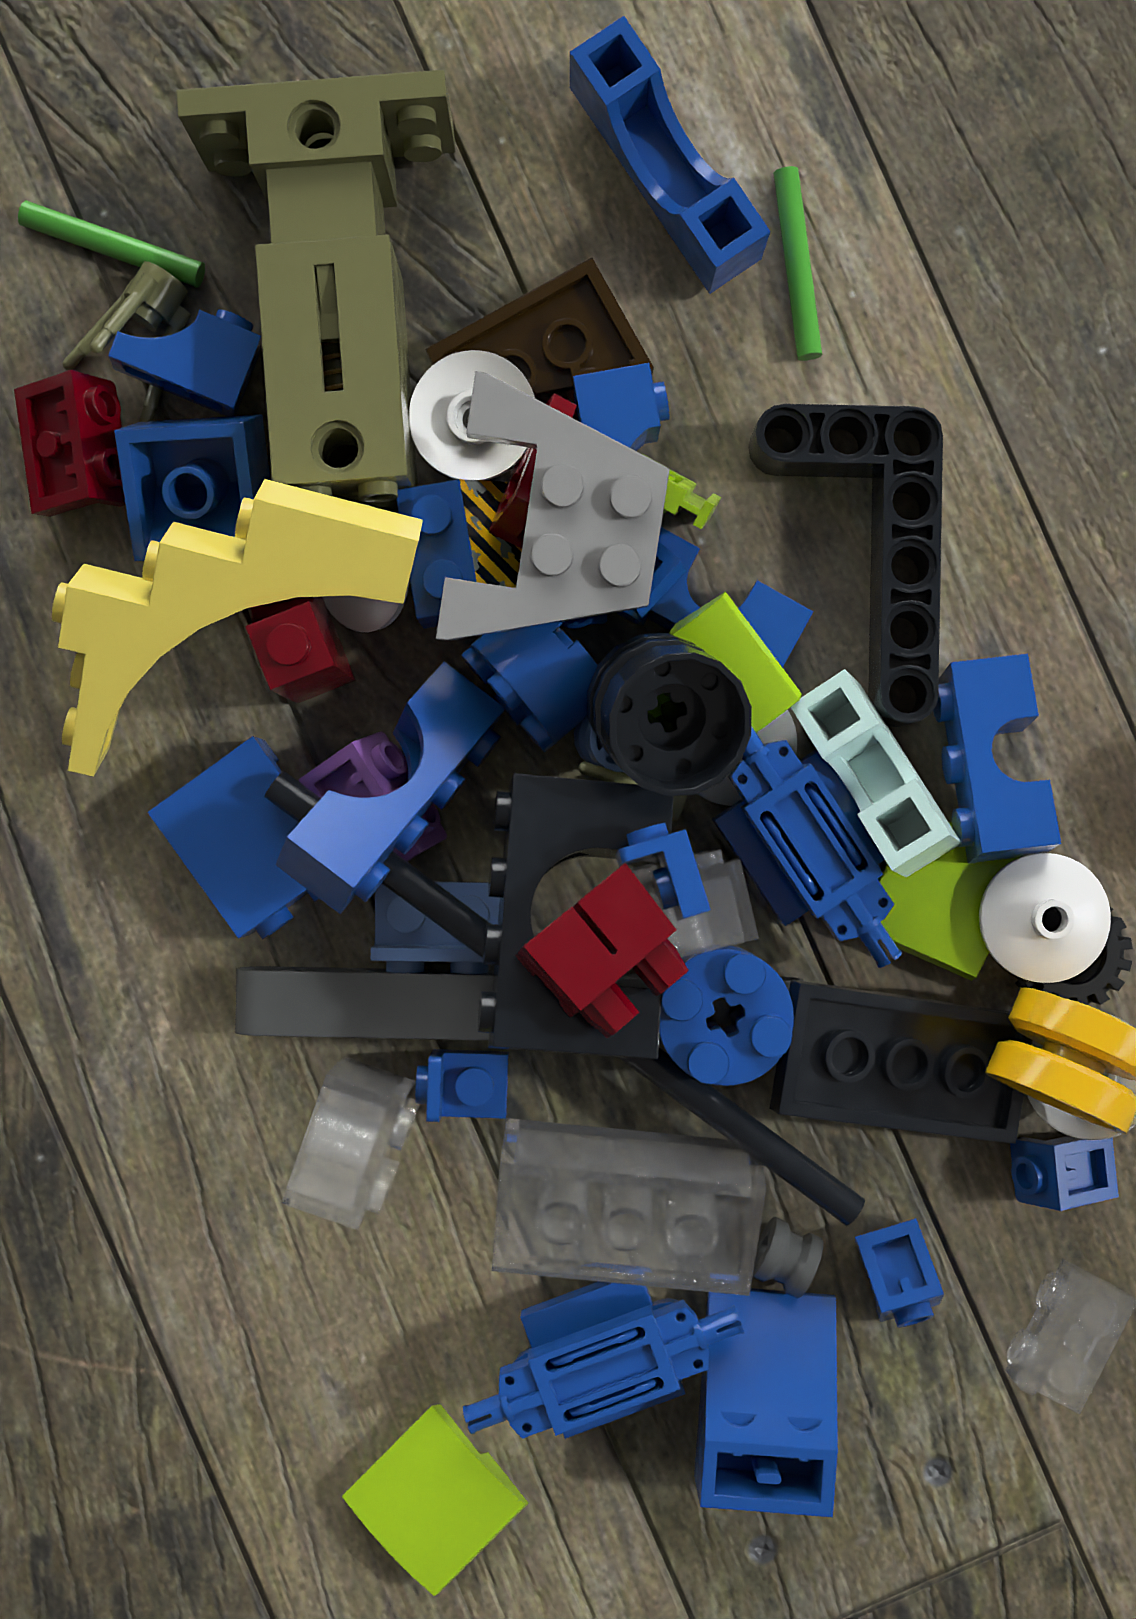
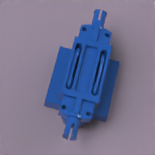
(807, 844)
(600, 1359)

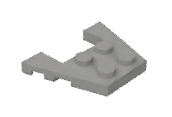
(586, 526)

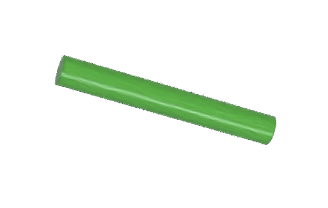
(109, 242)
(797, 263)

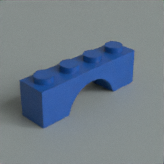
(631, 110)
(347, 838)

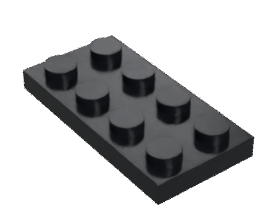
(896, 1063)

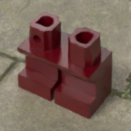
(598, 943)

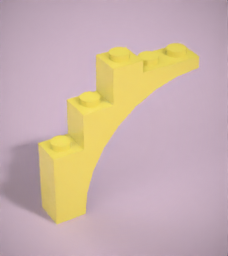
(282, 549)

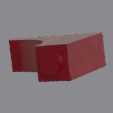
(298, 648)

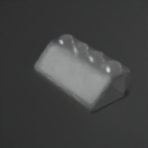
(627, 1207)

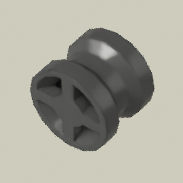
(787, 1257)

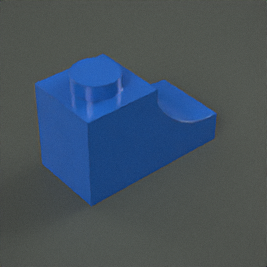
(201, 363)
(622, 404)

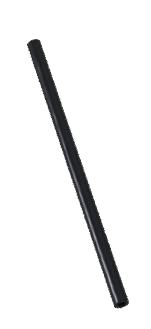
(663, 1072)

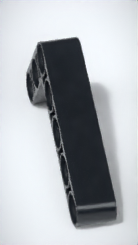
(890, 533)

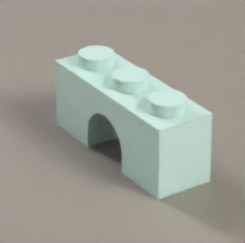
(877, 773)

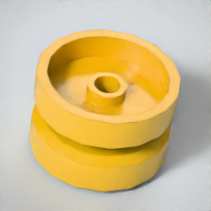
(1071, 1065)

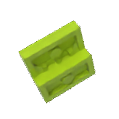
(730, 638)
(939, 911)
(434, 1500)

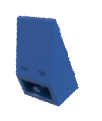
(770, 1407)

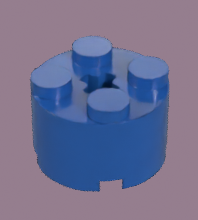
(536, 678)
(758, 1028)

